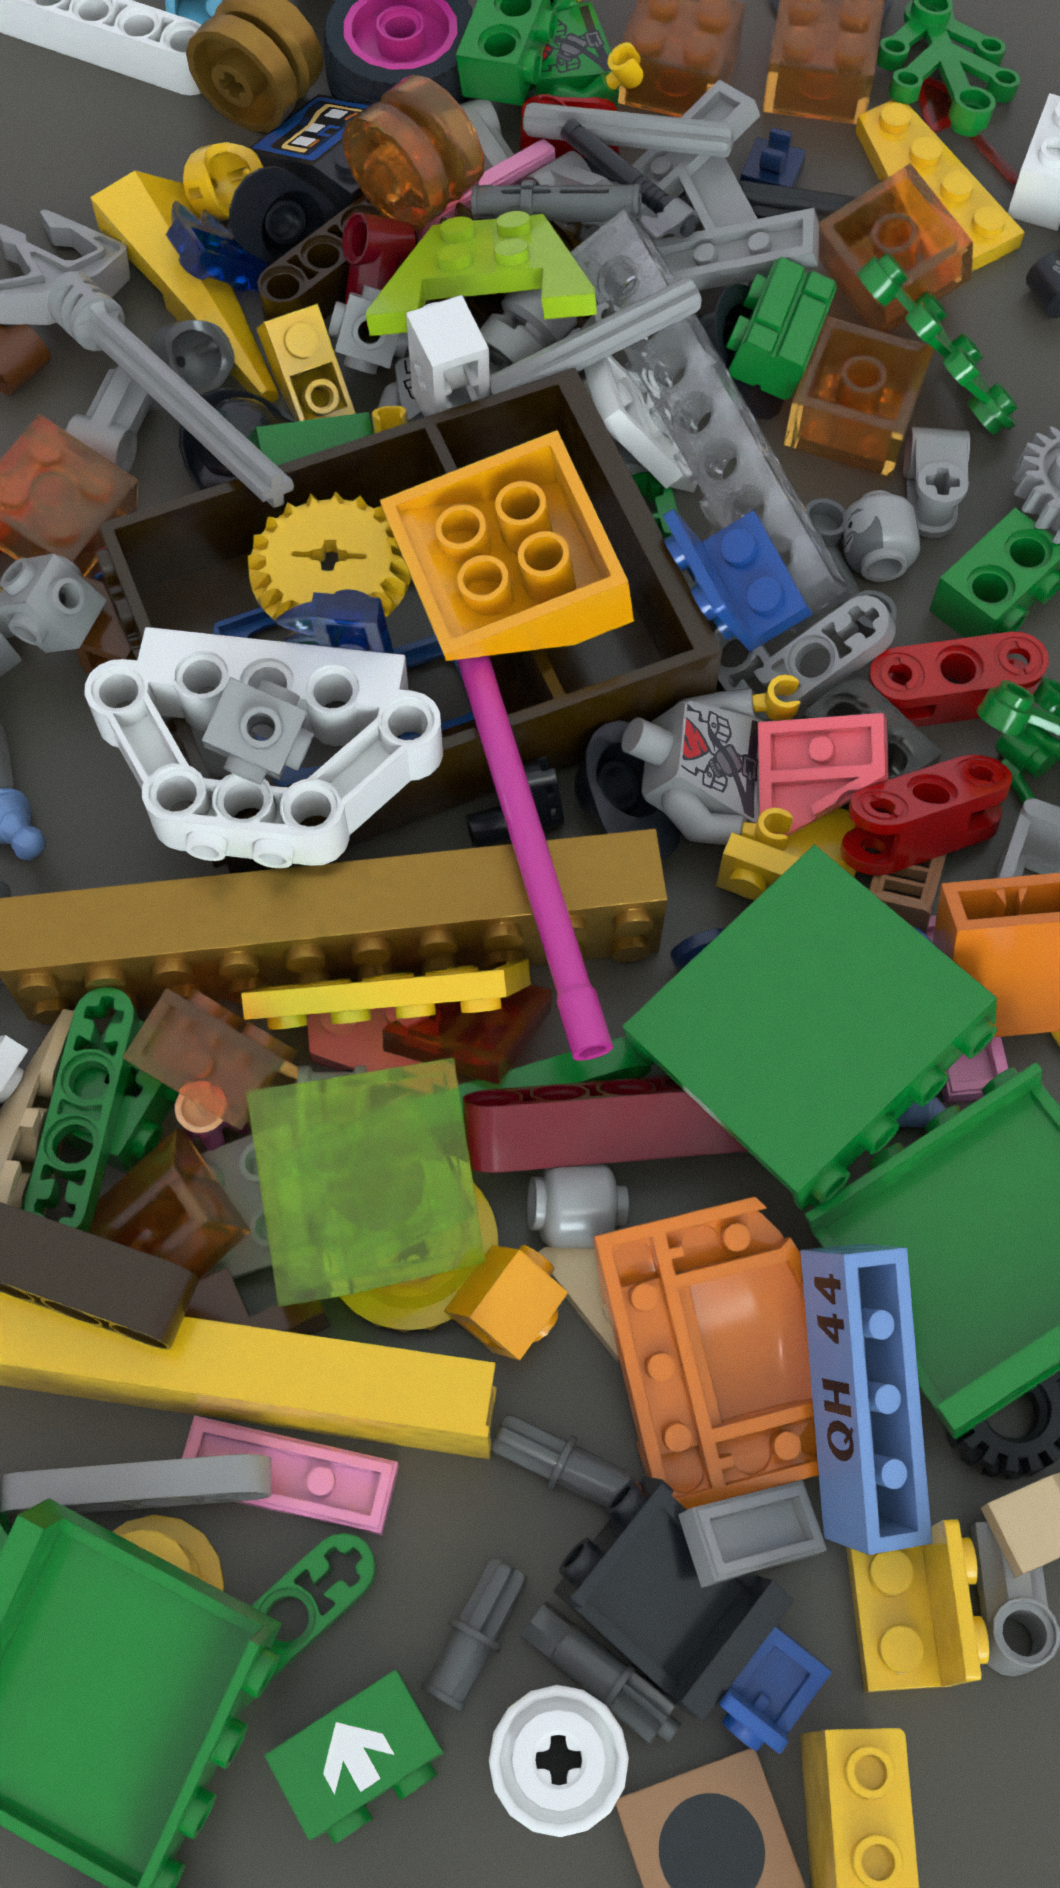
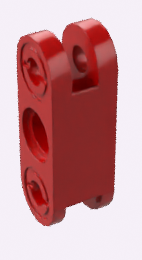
(917, 674)
(925, 814)

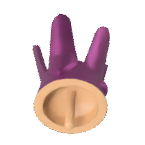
(202, 1123)

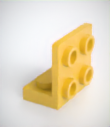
(918, 1614)

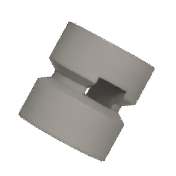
(522, 328)

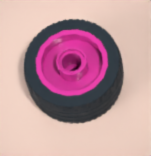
(384, 41)

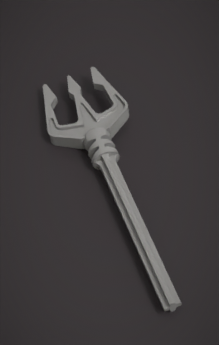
(81, 301)

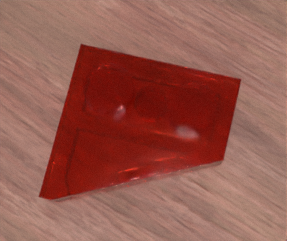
(479, 1042)

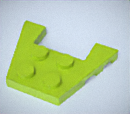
(484, 259)

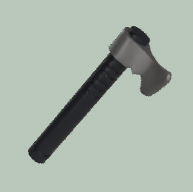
(672, 215)

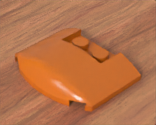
(712, 1349)

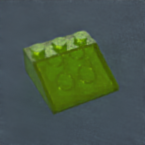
(364, 1180)

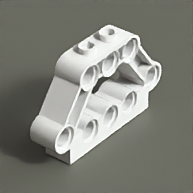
(344, 789)

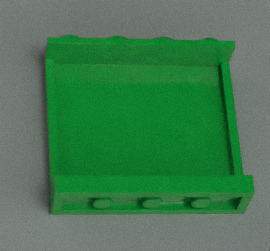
(814, 1025)
(980, 1241)
(116, 1696)

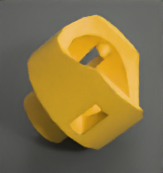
(214, 175)

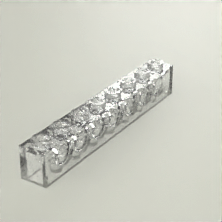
(627, 253)

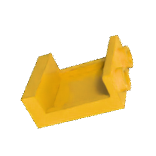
(858, 1809)

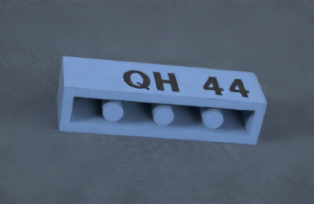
(866, 1397)

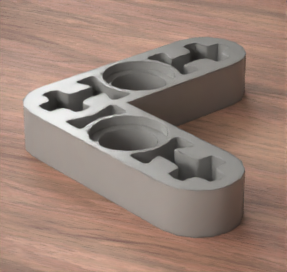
(788, 659)

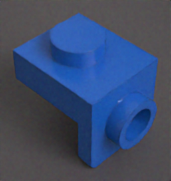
(773, 1691)

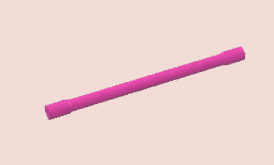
(576, 997)

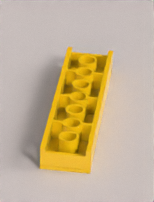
(258, 1378)

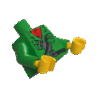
(581, 59)

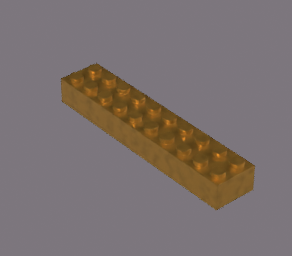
(324, 923)

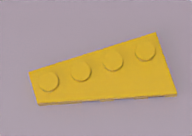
(898, 136)
(411, 996)

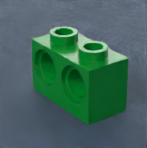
(505, 48)
(1007, 568)

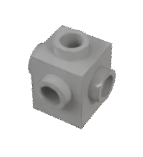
(360, 354)
(49, 602)
(243, 709)

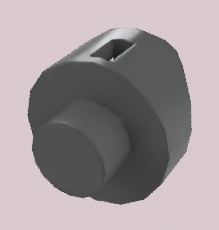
(196, 352)

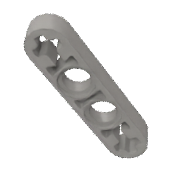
(140, 1484)

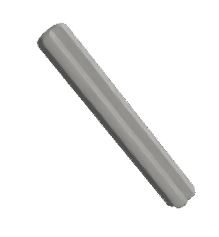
(633, 129)
(603, 336)

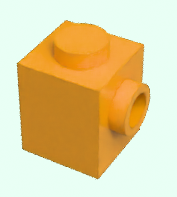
(508, 1300)

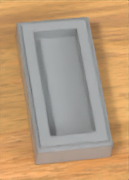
(751, 1533)

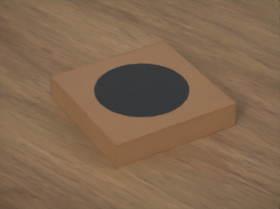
(709, 1829)

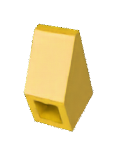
(305, 365)

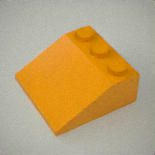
(510, 554)

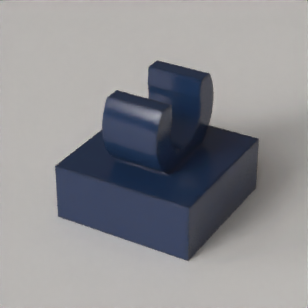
(774, 160)

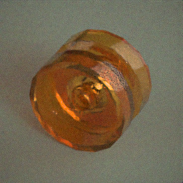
(413, 151)

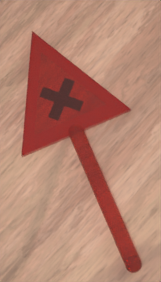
(935, 106)

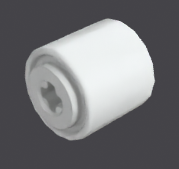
(589, 1789)

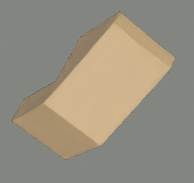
(1027, 1524)

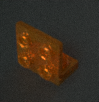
(204, 1056)

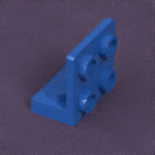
(738, 579)

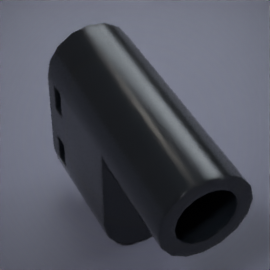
(489, 825)

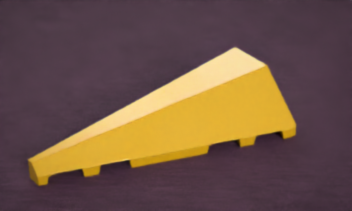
(139, 216)

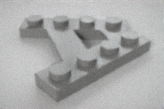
(732, 238)

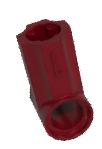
(375, 250)

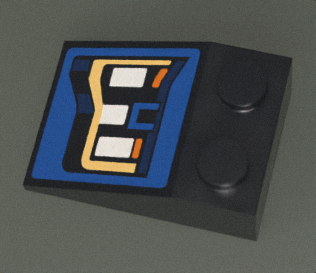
(313, 148)

